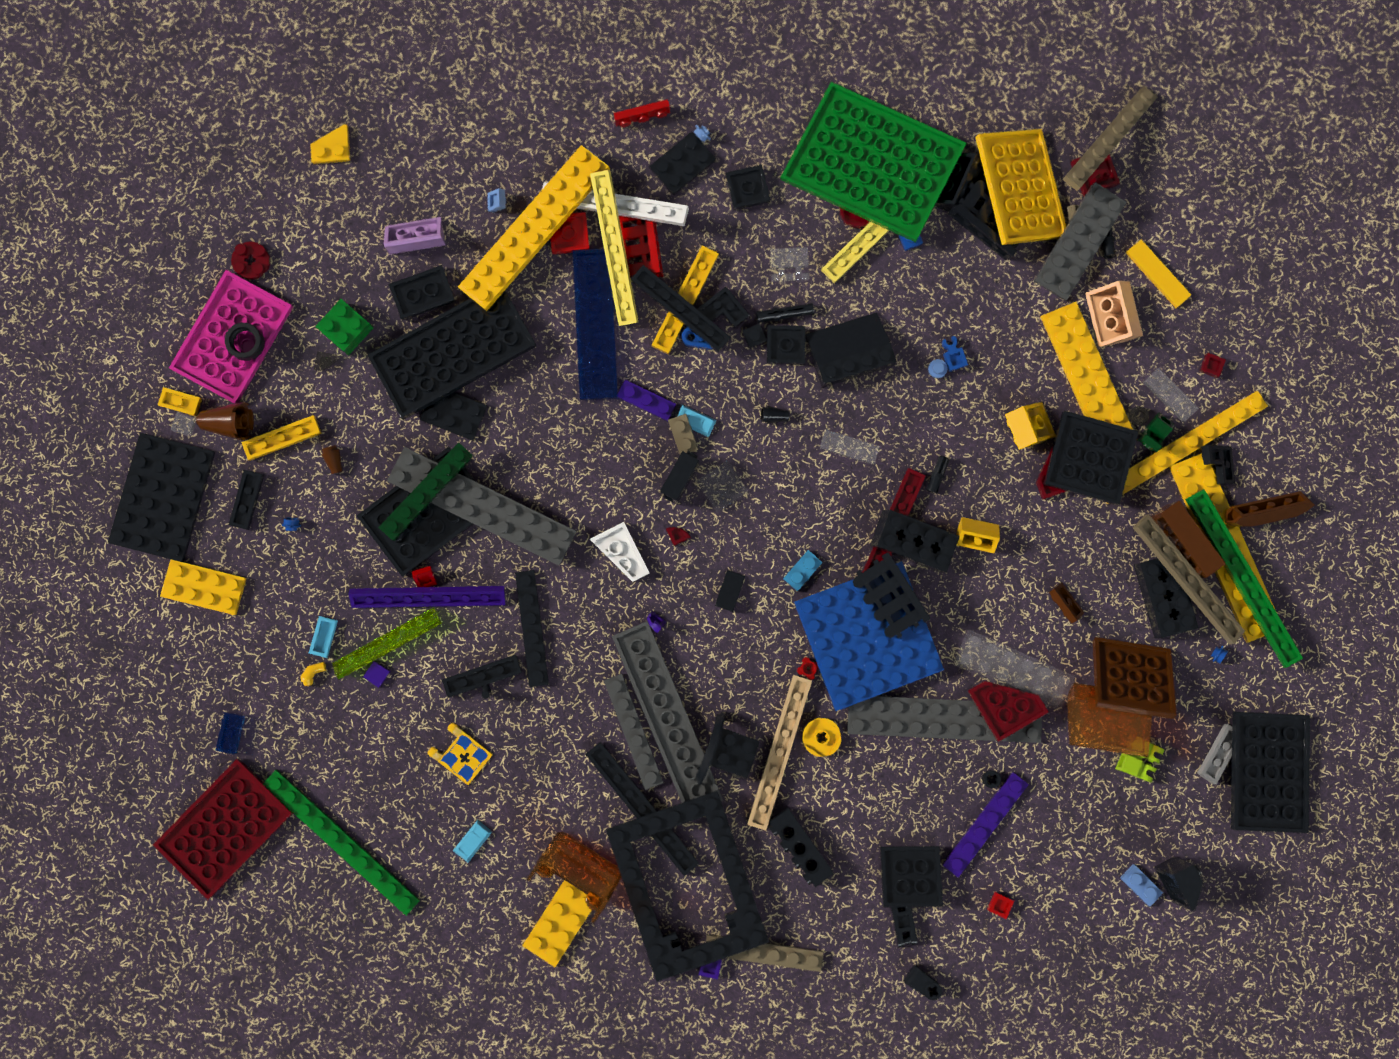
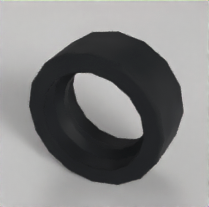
(234, 331)

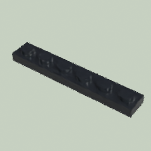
(680, 309)
(532, 628)

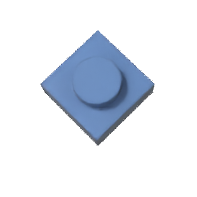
(496, 200)

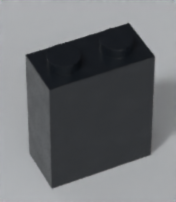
(680, 477)

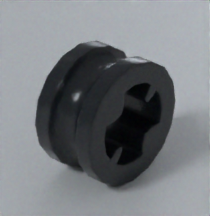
(991, 773)

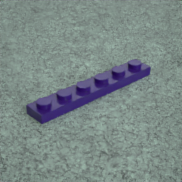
(985, 824)

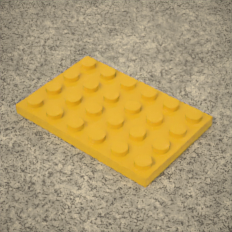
(1021, 186)

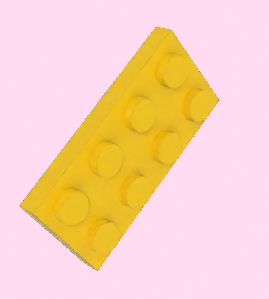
(203, 587)
(558, 924)

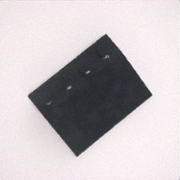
(850, 350)

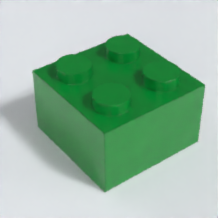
(344, 327)

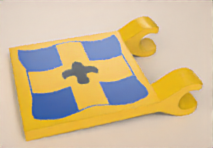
(463, 757)

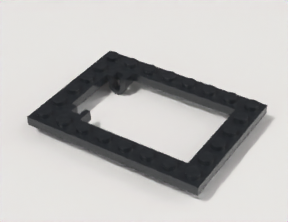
(744, 923)

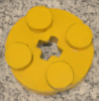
(819, 726)

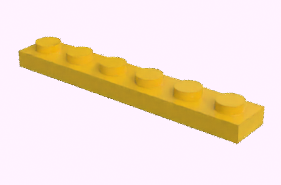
(689, 291)

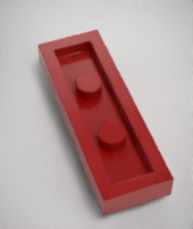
(642, 113)

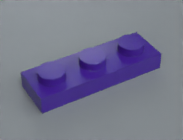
(646, 400)

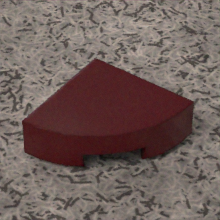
(677, 535)

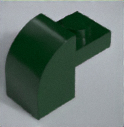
(1156, 432)

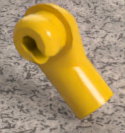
(310, 671)

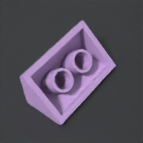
(414, 235)

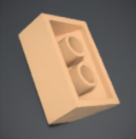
(1114, 313)

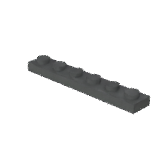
(633, 731)

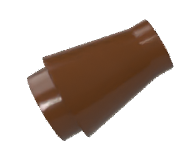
(332, 458)

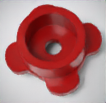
(803, 669)

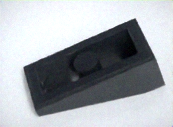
(729, 591)

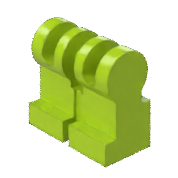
(1133, 764)

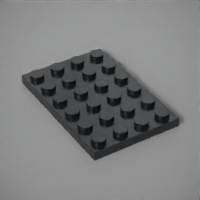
(161, 497)
(423, 537)
(1270, 772)

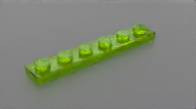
(386, 643)

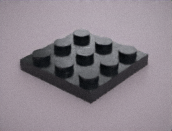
(911, 877)

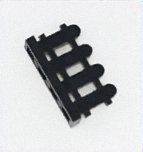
(977, 220)
(890, 585)

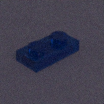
(230, 733)

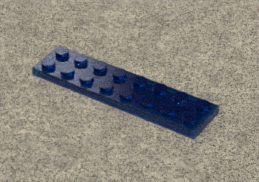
(594, 326)

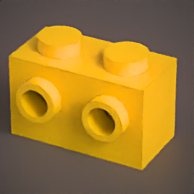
(978, 535)

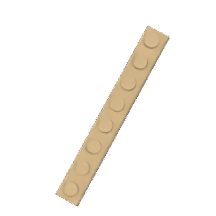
(779, 752)

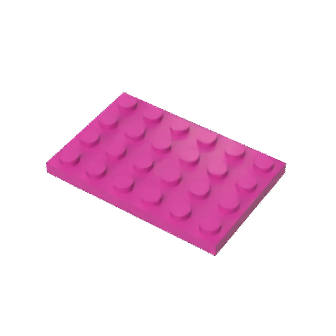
(204, 352)

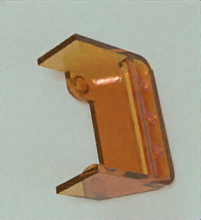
(581, 869)

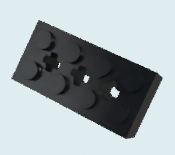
(904, 546)
(1160, 608)

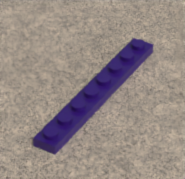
(427, 596)

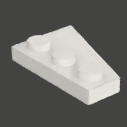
(622, 551)

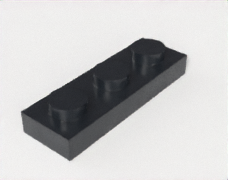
(246, 499)

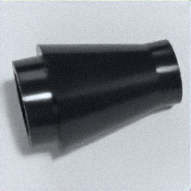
(774, 415)

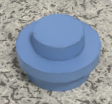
(937, 368)

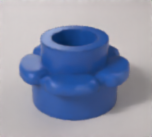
(291, 523)
(1219, 654)

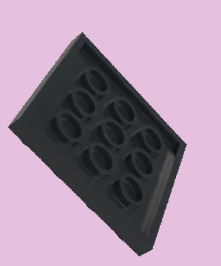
(1091, 458)

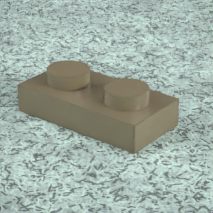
(683, 434)

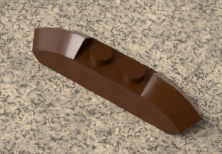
(1268, 510)

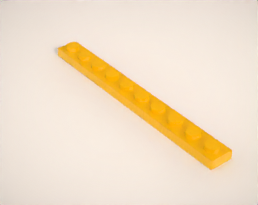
(1194, 440)

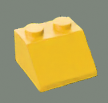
(1030, 425)

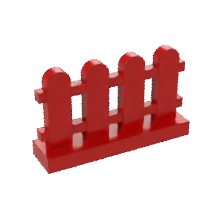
(643, 249)

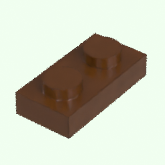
(1066, 602)

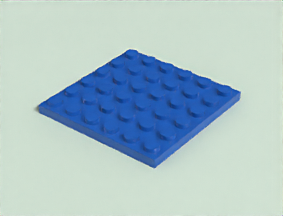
(853, 648)

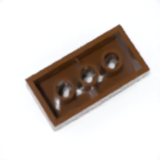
(1188, 538)

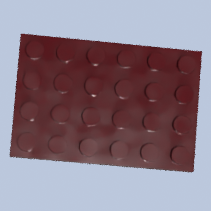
(222, 829)

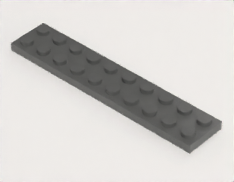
(488, 509)
(664, 710)
(928, 720)

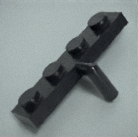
(482, 677)

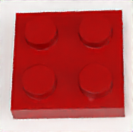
(571, 235)

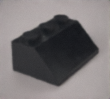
(967, 171)
(1181, 881)

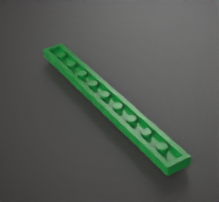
(1244, 579)
(341, 842)

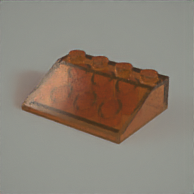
(1104, 727)

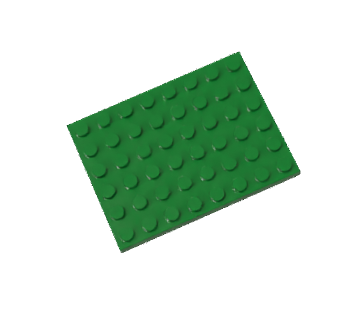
(873, 161)

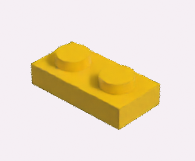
(179, 401)

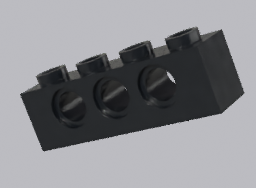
(812, 876)

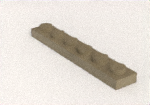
(780, 956)

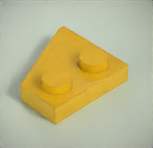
(331, 147)

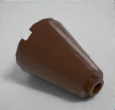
(228, 420)

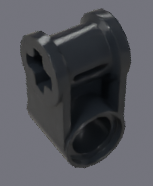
(921, 981)

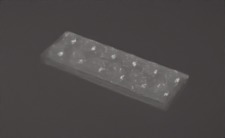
(1013, 669)

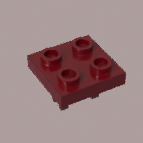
(1104, 175)

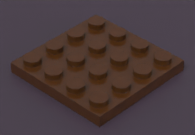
(1134, 678)

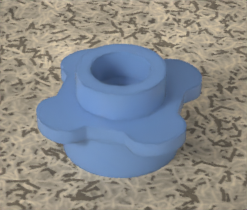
(702, 133)

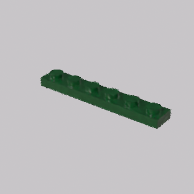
(426, 491)

